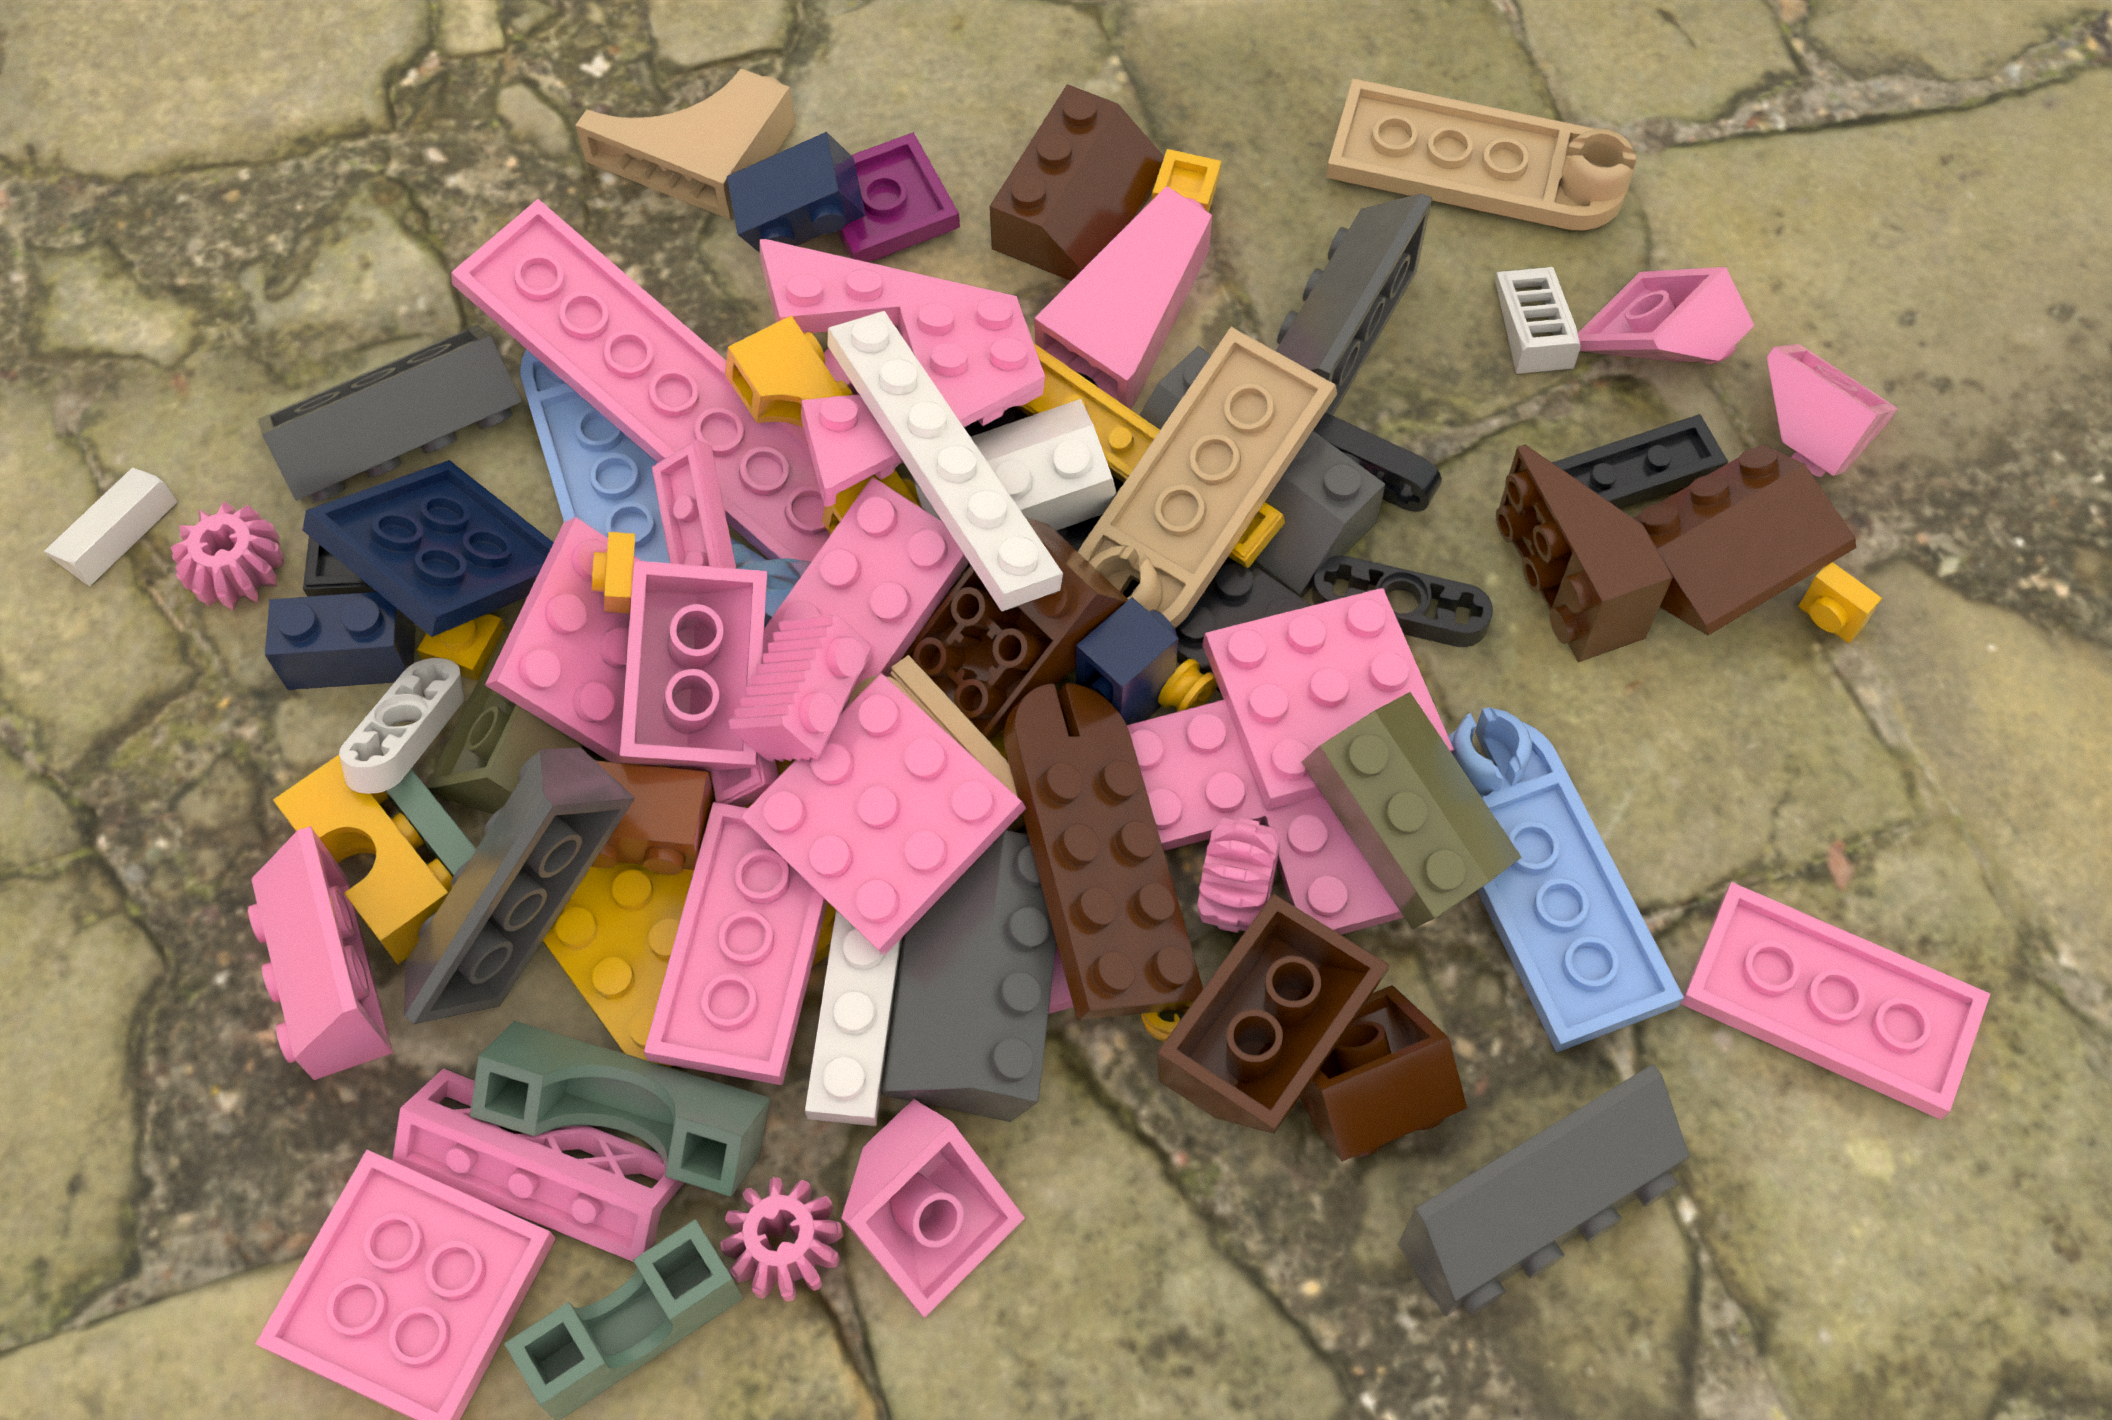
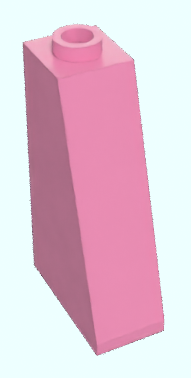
(1128, 297)

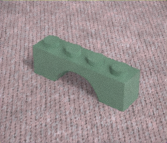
(551, 1081)

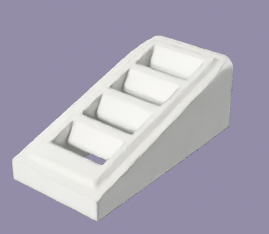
(1537, 353)

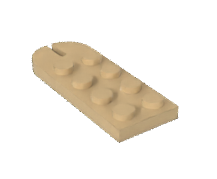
(1481, 157)
(1207, 474)

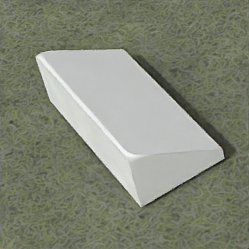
(112, 525)

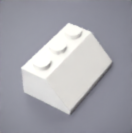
(1048, 466)

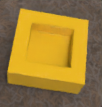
(1189, 176)
(614, 572)
(1839, 602)
(466, 644)

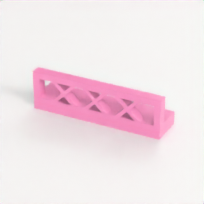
(531, 1173)

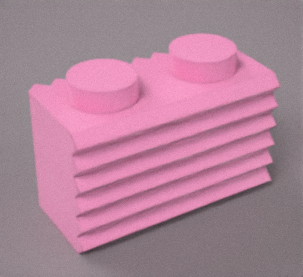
(800, 688)

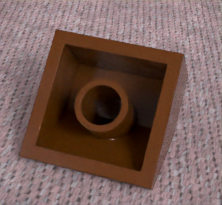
(1384, 1078)

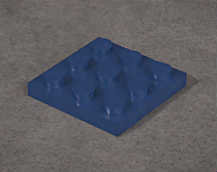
(433, 545)

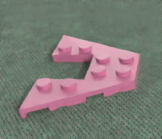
(961, 334)
(1201, 775)

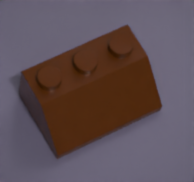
(1074, 185)
(1743, 537)
(1268, 1018)

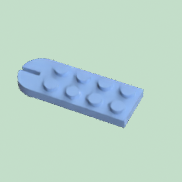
(594, 464)
(1563, 902)

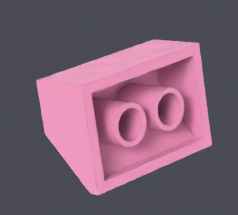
(689, 664)
(316, 960)

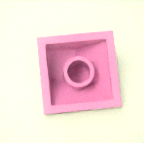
(1671, 318)
(1823, 410)
(926, 1205)

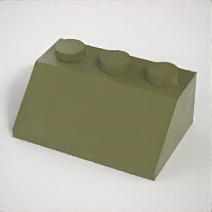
(491, 746)
(1411, 810)

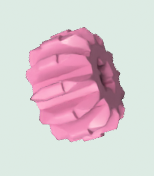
(227, 555)
(1237, 873)
(773, 1217)

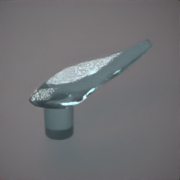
(780, 572)

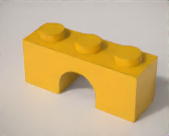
(400, 886)

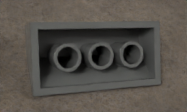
(1356, 291)
(389, 413)
(1322, 493)
(513, 885)
(976, 991)
(1547, 1193)

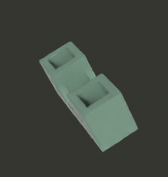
(592, 1347)

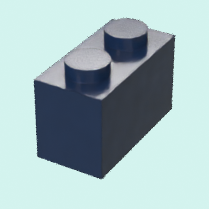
(797, 193)
(338, 640)
(1129, 660)

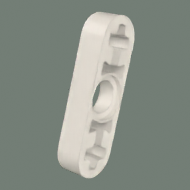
(402, 746)

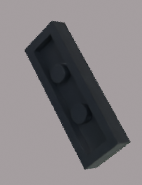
(1648, 462)

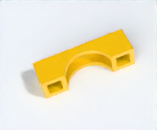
(774, 375)

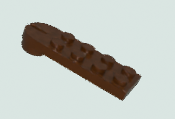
(1099, 855)

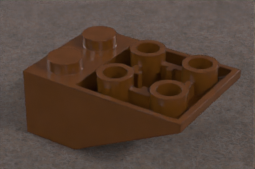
(1581, 556)
(996, 657)

